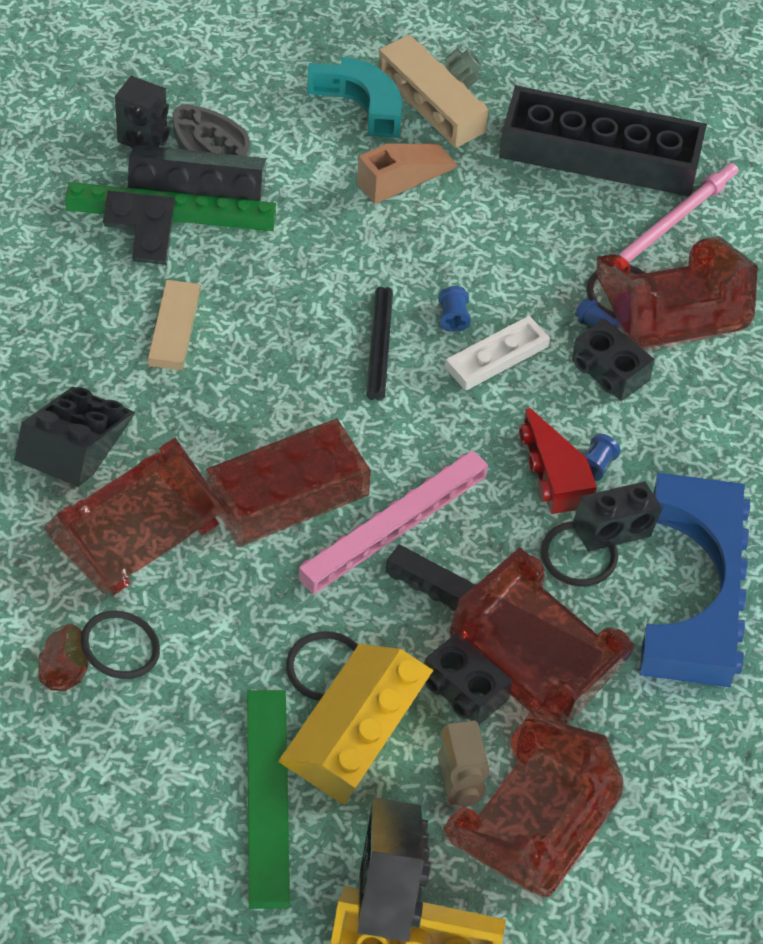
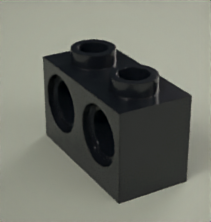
(141, 114)
(612, 360)
(616, 516)
(473, 674)

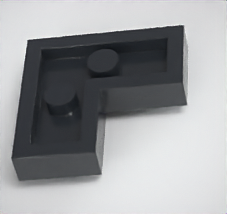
(146, 214)

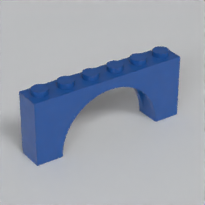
(706, 644)

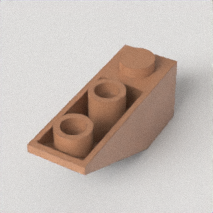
(400, 167)

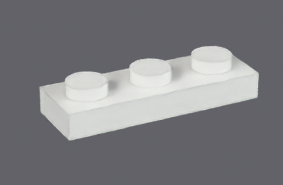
(497, 353)

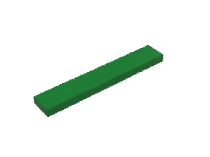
(267, 800)

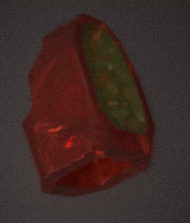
(62, 660)

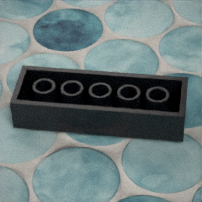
(602, 140)

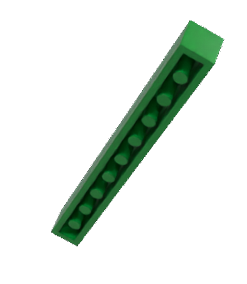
(188, 207)

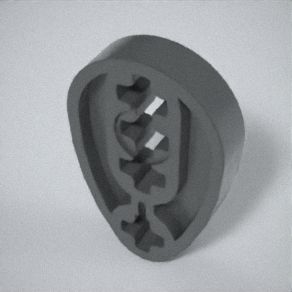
(209, 125)

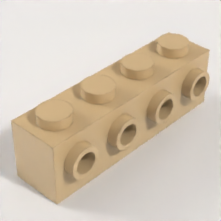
(434, 91)

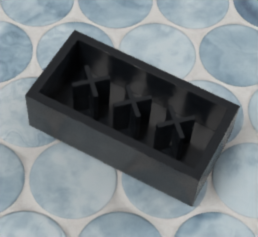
(393, 870)

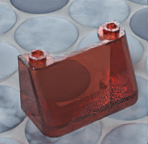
(685, 302)
(136, 518)
(537, 640)
(544, 807)

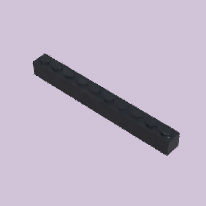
(427, 576)

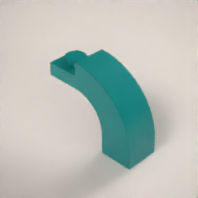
(364, 85)

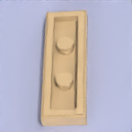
(174, 325)

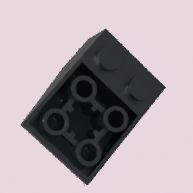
(71, 435)

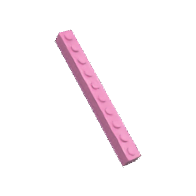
(392, 522)

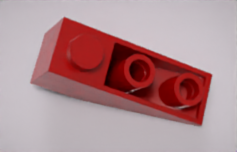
(560, 467)

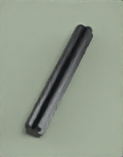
(379, 343)

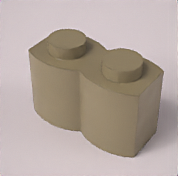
(463, 763)

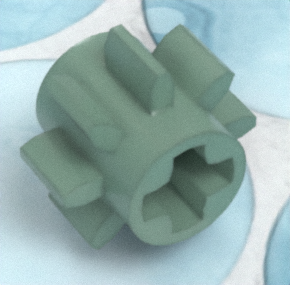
(464, 66)

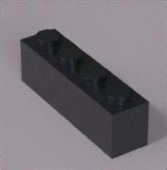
(196, 172)

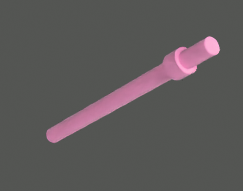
(710, 187)

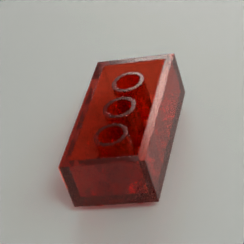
(289, 482)

